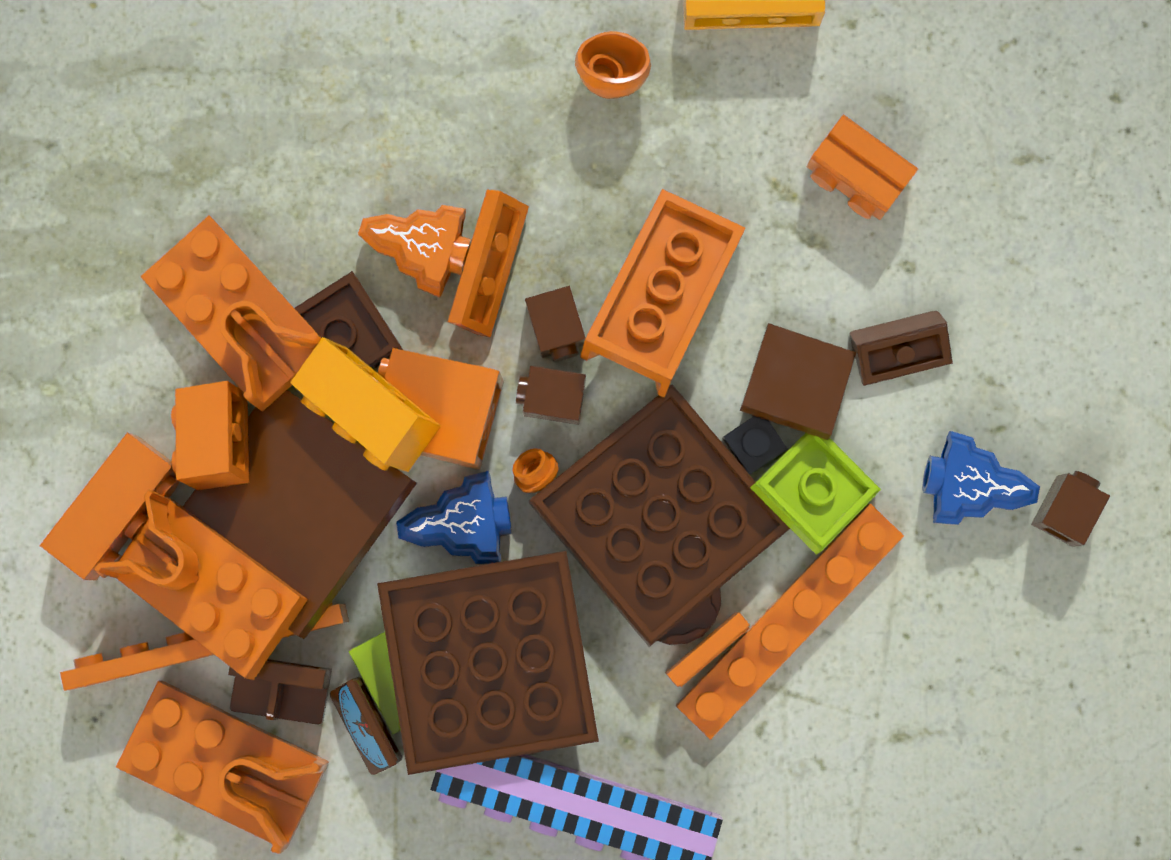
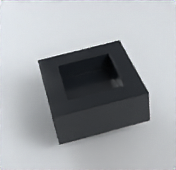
(754, 443)

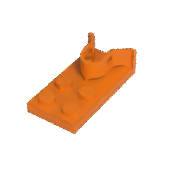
(663, 289)
(233, 312)
(206, 586)
(222, 765)

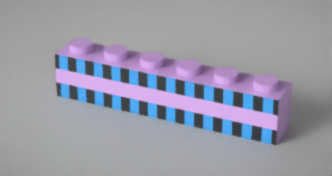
(583, 806)

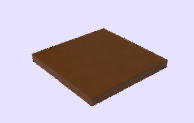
(307, 504)
(659, 515)
(487, 662)

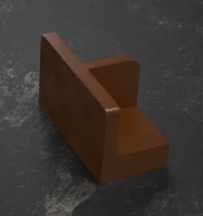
(283, 692)

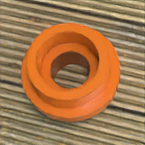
(534, 470)

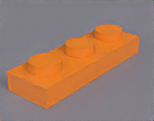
(488, 263)

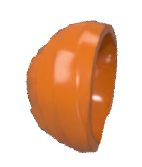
(613, 64)

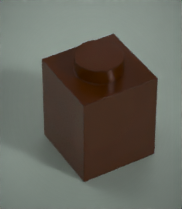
(556, 323)
(551, 395)
(1071, 508)

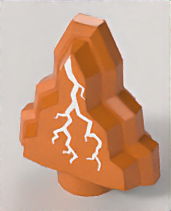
(423, 244)

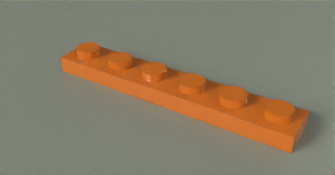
(789, 621)
(179, 649)

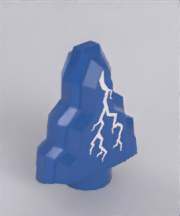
(972, 482)
(462, 521)

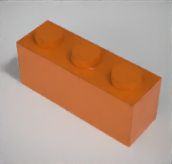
(110, 507)

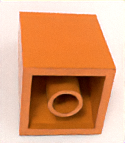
(455, 396)

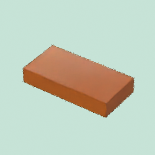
(708, 649)

